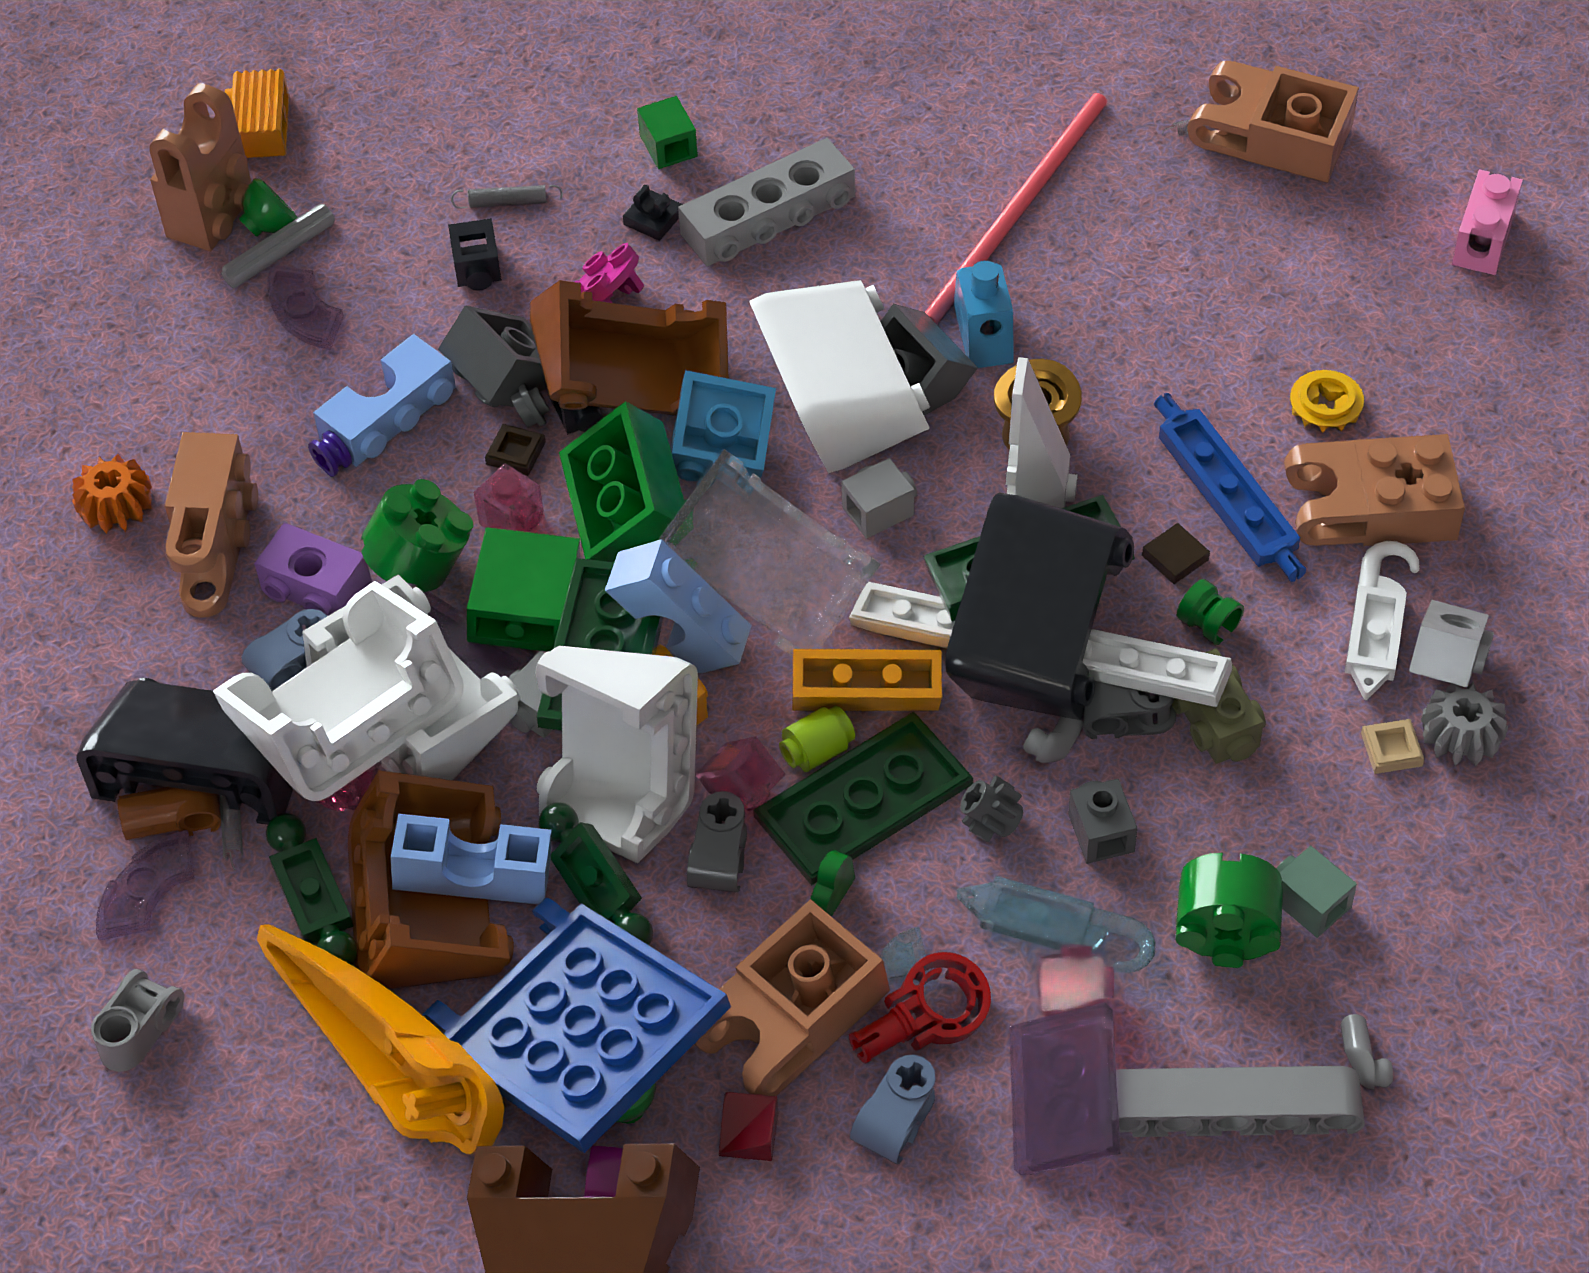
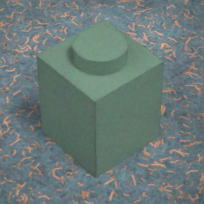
(1315, 890)

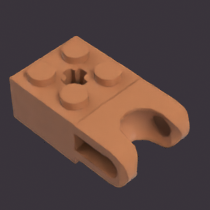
(1276, 118)
(200, 171)
(1377, 490)
(208, 516)
(797, 997)

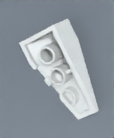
(1037, 450)

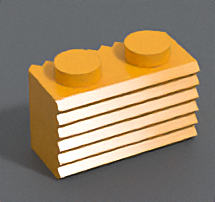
(261, 111)

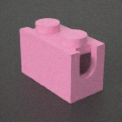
(1489, 219)

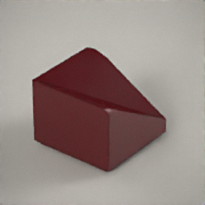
(748, 1126)

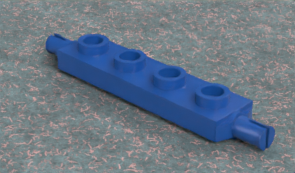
(1229, 487)

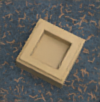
(1392, 746)

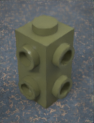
(1231, 727)

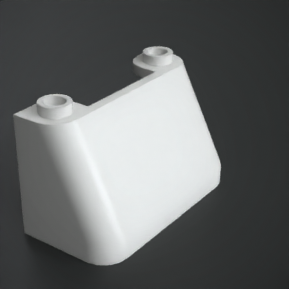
(841, 370)
(353, 700)
(456, 737)
(622, 742)

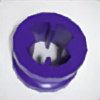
(330, 453)

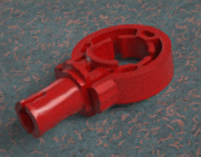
(901, 1026)

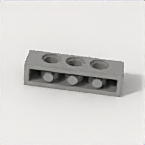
(767, 202)

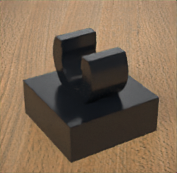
(651, 213)

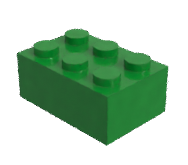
(621, 482)

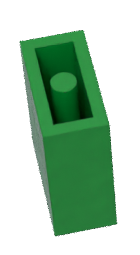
(520, 588)

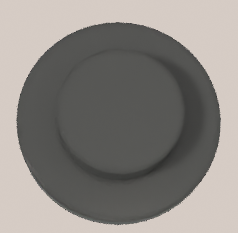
(530, 405)

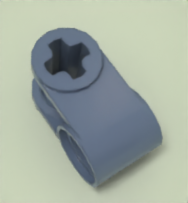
(282, 651)
(895, 1114)

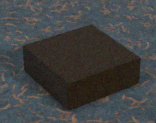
(516, 448)
(1175, 553)

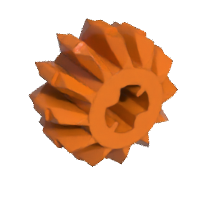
(112, 493)

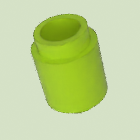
(816, 738)

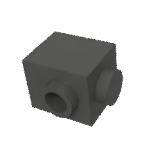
(1102, 820)

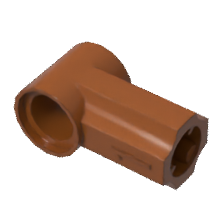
(168, 811)

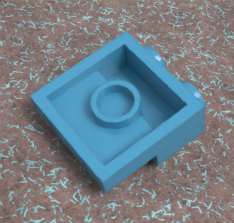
(720, 416)

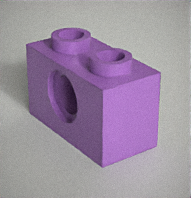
(310, 570)

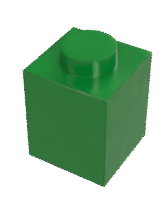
(667, 132)

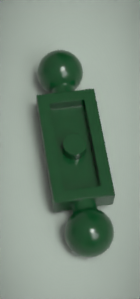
(593, 870)
(310, 887)

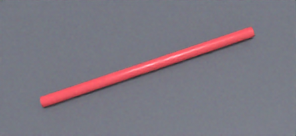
(1021, 200)

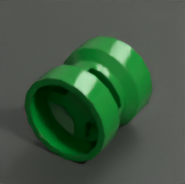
(1209, 610)

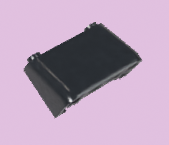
(1033, 606)
(181, 742)

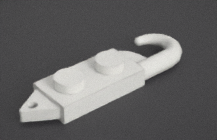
(1377, 619)

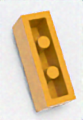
(866, 679)

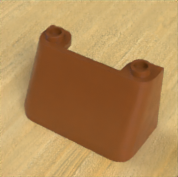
(624, 352)
(411, 934)

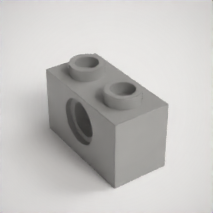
(1451, 644)

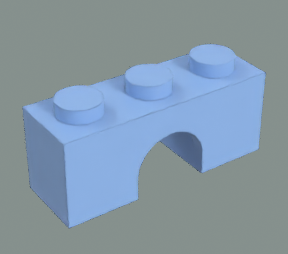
(416, 381)
(660, 583)
(436, 862)

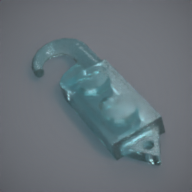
(1053, 919)

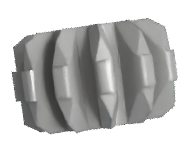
(1464, 723)

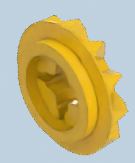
(1334, 386)

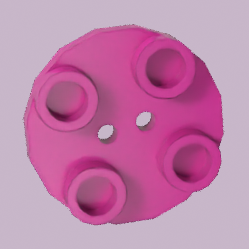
(611, 272)

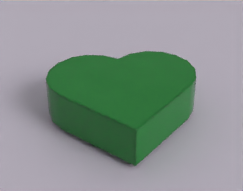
(833, 881)

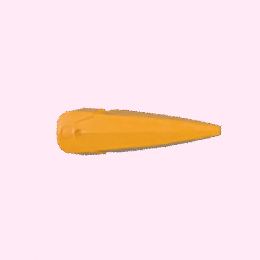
(399, 1056)

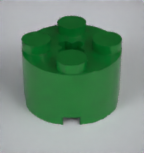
(415, 535)
(1229, 908)

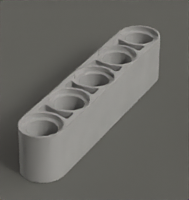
(1239, 1100)

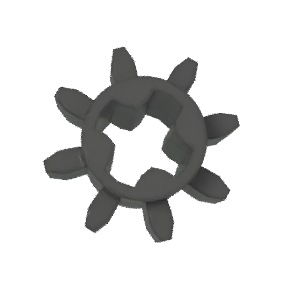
(991, 808)

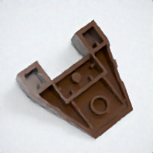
(619, 1234)

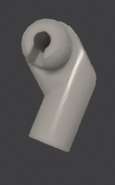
(1056, 744)
(1359, 1052)

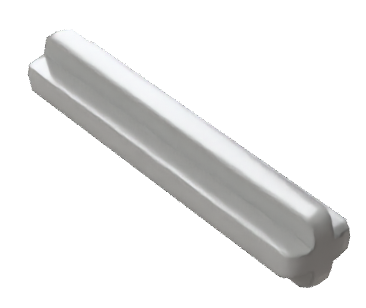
(277, 245)

